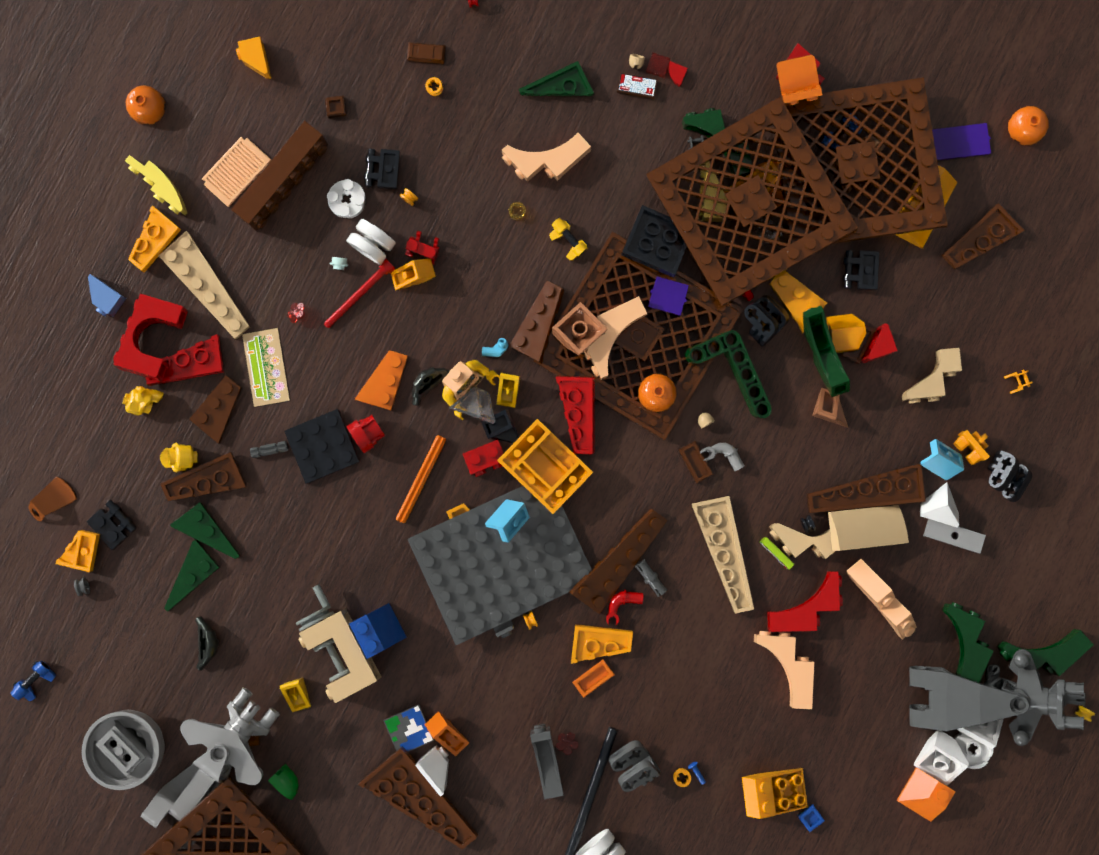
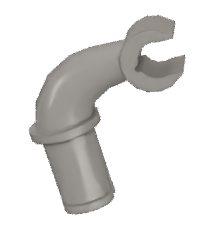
(728, 450)

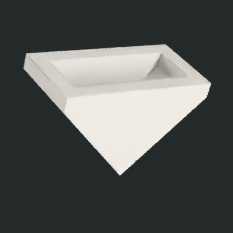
(941, 507)

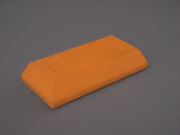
(593, 678)

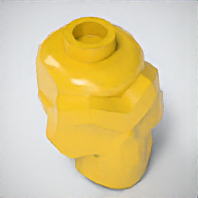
(141, 400)
(178, 457)

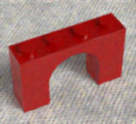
(146, 312)

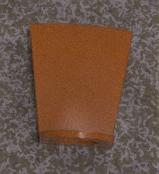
(52, 498)

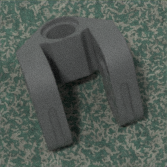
(643, 768)

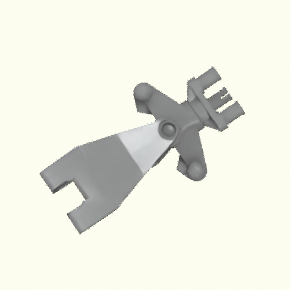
(226, 747)

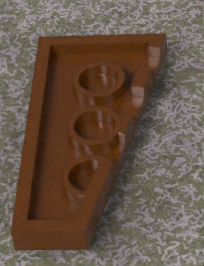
(985, 235)
(535, 329)
(212, 477)

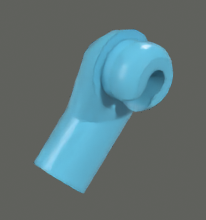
(497, 350)

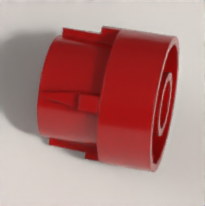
(365, 433)

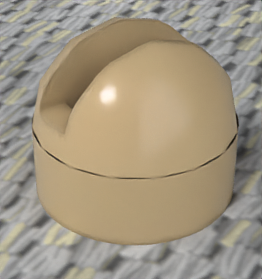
(636, 59)
(705, 419)

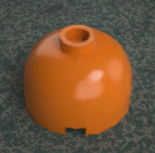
(145, 105)
(1028, 125)
(657, 392)

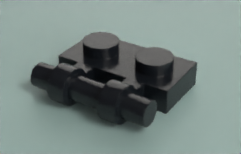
(388, 168)
(867, 270)
(109, 531)

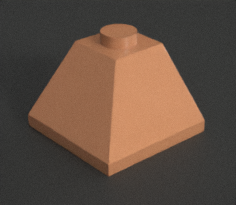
(578, 329)

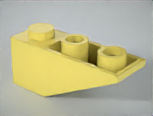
(707, 204)

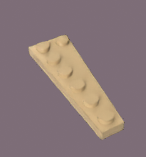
(196, 273)
(722, 539)

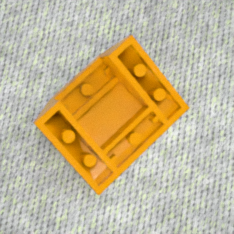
(545, 466)

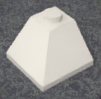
(942, 758)
(435, 768)

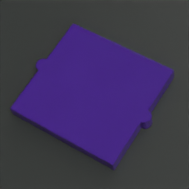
(668, 296)

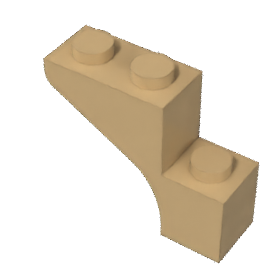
(932, 387)
(795, 542)

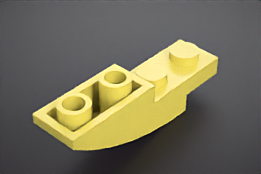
(160, 183)

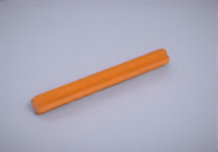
(421, 479)

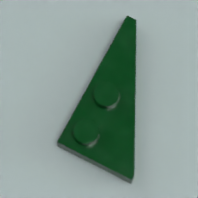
(564, 82)
(202, 527)
(194, 571)

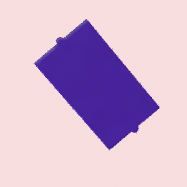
(961, 141)

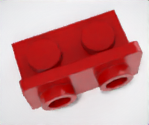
(483, 458)

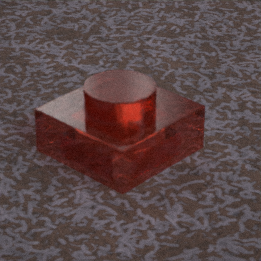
(658, 65)

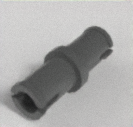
(651, 578)

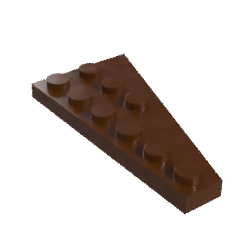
(409, 791)

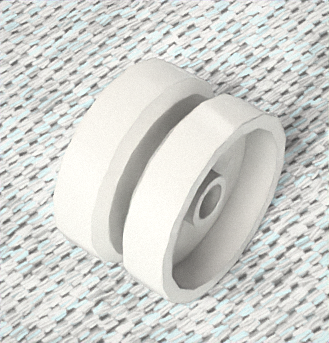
(372, 239)
(602, 845)

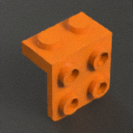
(798, 79)

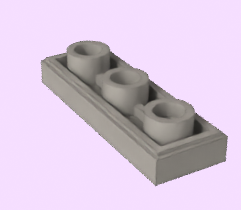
(964, 538)

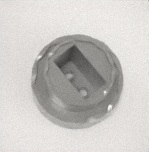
(109, 762)

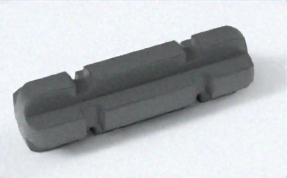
(269, 449)

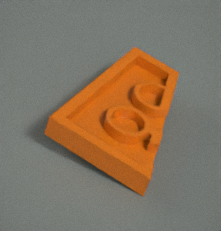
(384, 382)

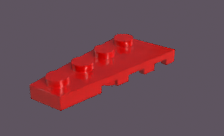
(194, 362)
(579, 407)

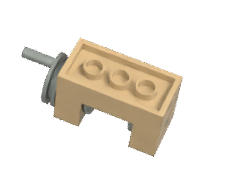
(360, 670)

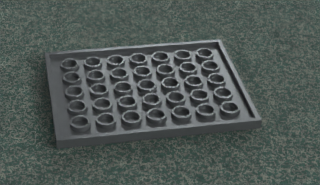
(491, 581)

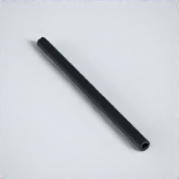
(591, 791)

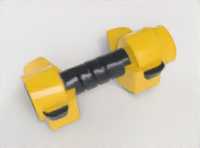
(561, 229)

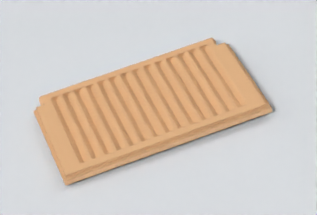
(236, 170)

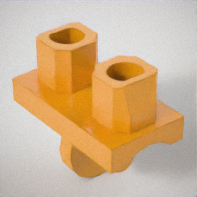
(978, 453)

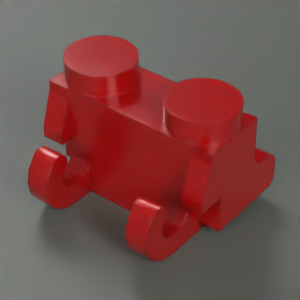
(422, 248)

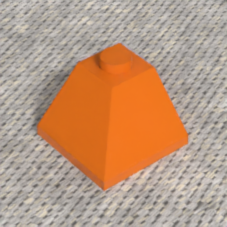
(925, 795)

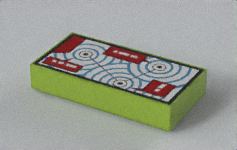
(776, 553)

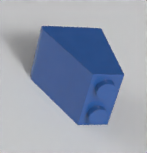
(377, 630)

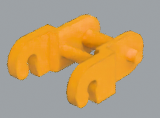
(1020, 387)

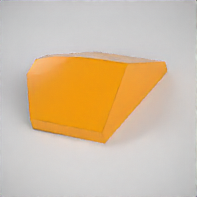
(846, 332)

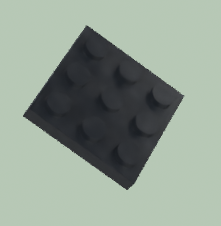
(655, 242)
(321, 446)

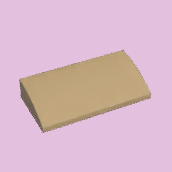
(867, 528)

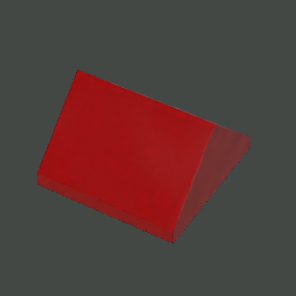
(880, 345)

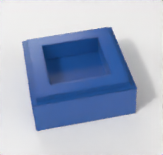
(811, 818)

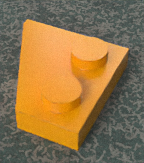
(81, 551)

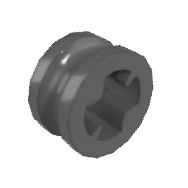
(82, 586)

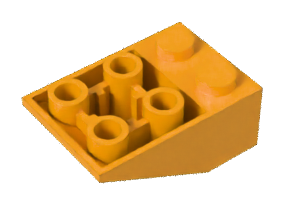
(774, 793)

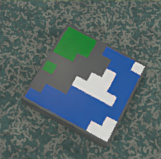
(408, 729)

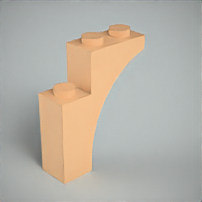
(556, 161)
(616, 322)
(883, 598)
(799, 671)

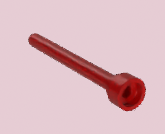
(385, 268)

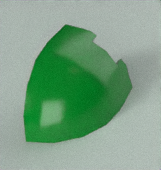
(285, 782)

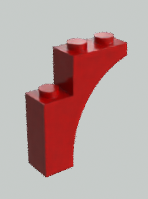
(805, 616)

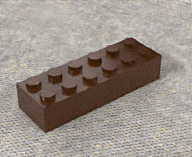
(280, 176)

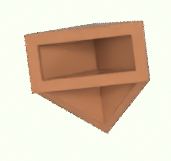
(829, 408)

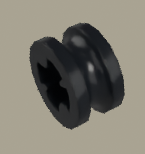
(808, 524)

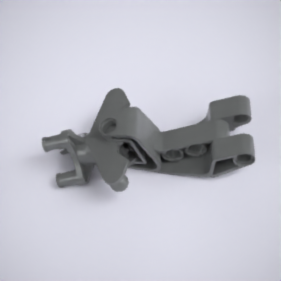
(965, 703)

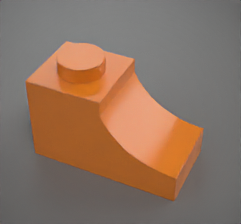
(446, 734)

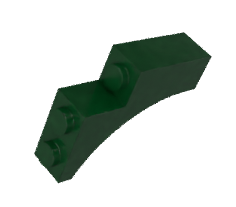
(709, 124)
(824, 352)
(973, 655)
(1056, 657)

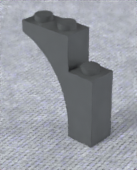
(546, 761)

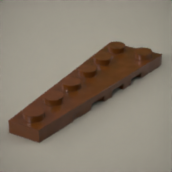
(885, 489)
(608, 575)

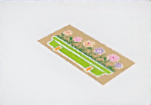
(265, 367)

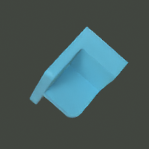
(943, 461)
(508, 519)

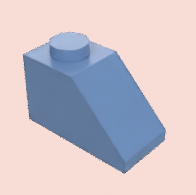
(104, 297)

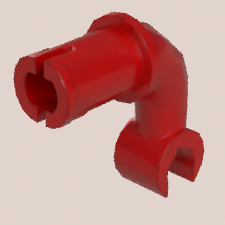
(622, 598)

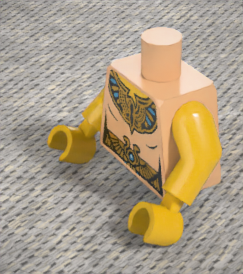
(463, 379)

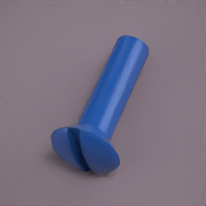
(693, 766)

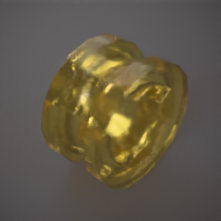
(515, 216)

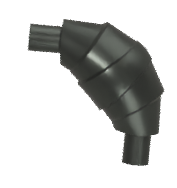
(426, 382)
(207, 643)

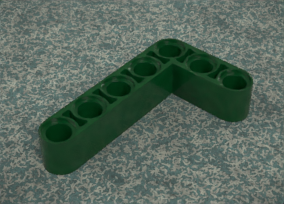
(736, 367)

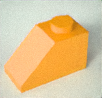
(254, 56)
(413, 273)

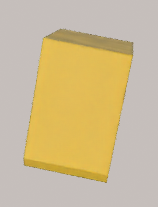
(508, 390)
(296, 694)

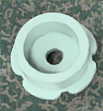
(339, 263)

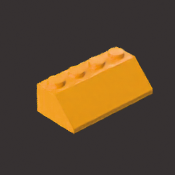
(948, 184)

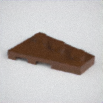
(215, 411)

